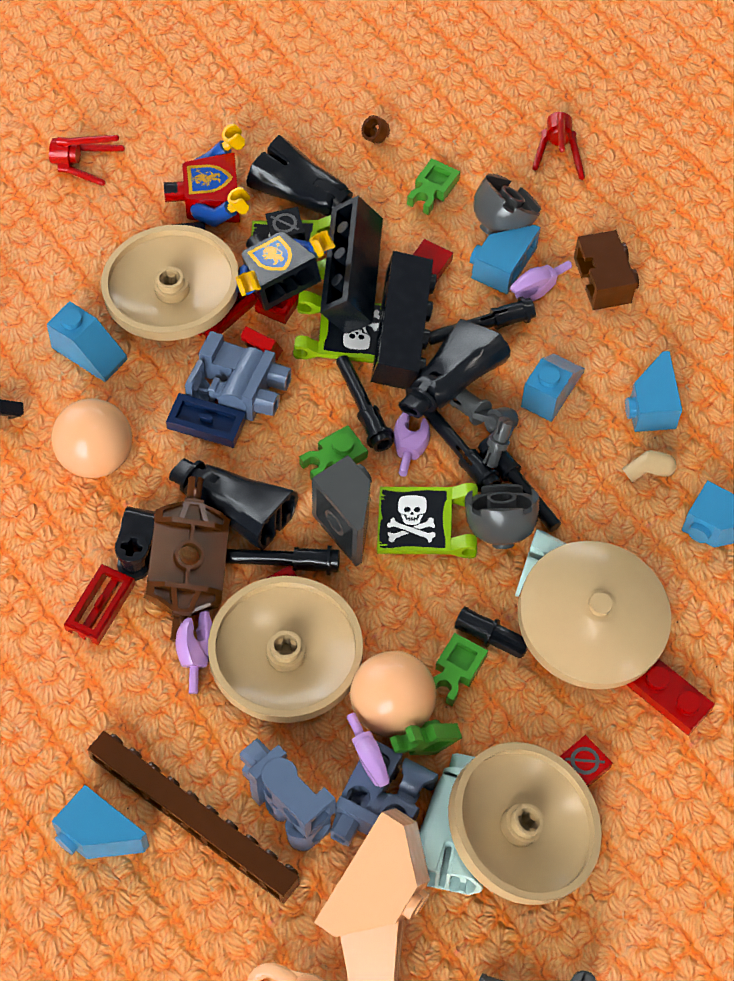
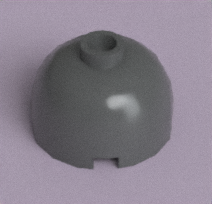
(503, 208)
(502, 514)

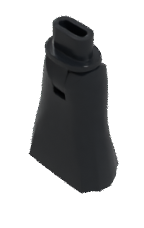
(294, 177)
(460, 360)
(251, 505)

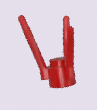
(559, 133)
(68, 151)

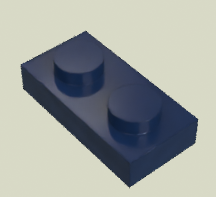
(206, 420)

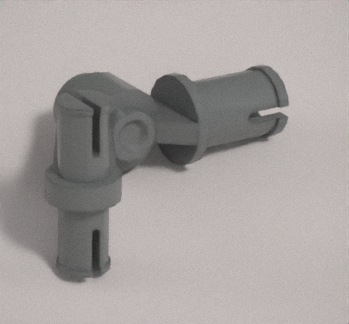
(498, 422)

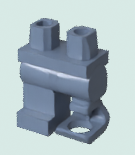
(238, 376)
(286, 796)
(363, 801)

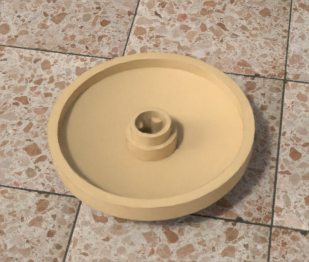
(170, 282)
(594, 615)
(285, 649)
(524, 823)

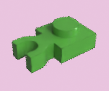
(433, 182)
(333, 449)
(458, 665)
(428, 739)

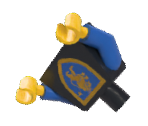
(280, 266)

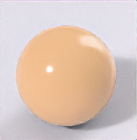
(91, 438)
(392, 693)

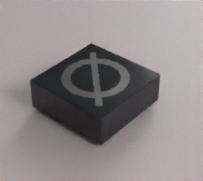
(287, 222)

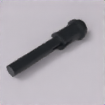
(498, 317)
(379, 435)
(470, 459)
(509, 470)
(300, 558)

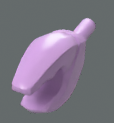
(538, 281)
(409, 443)
(192, 651)
(368, 753)

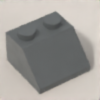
(342, 505)

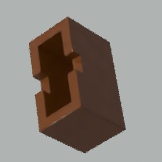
(607, 267)

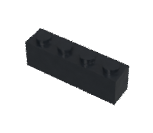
(352, 265)
(402, 320)

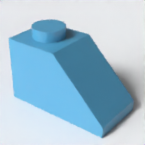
(504, 257)
(85, 342)
(550, 386)
(655, 397)
(711, 517)
(96, 828)

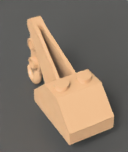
(371, 903)

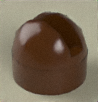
(373, 134)

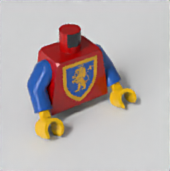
(211, 183)

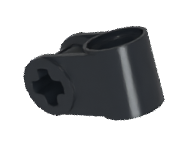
(135, 542)

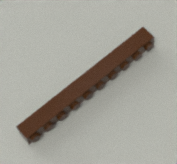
(194, 817)

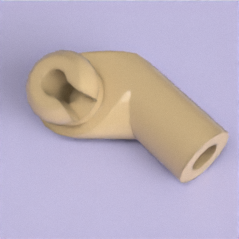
(650, 462)

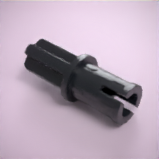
(490, 632)

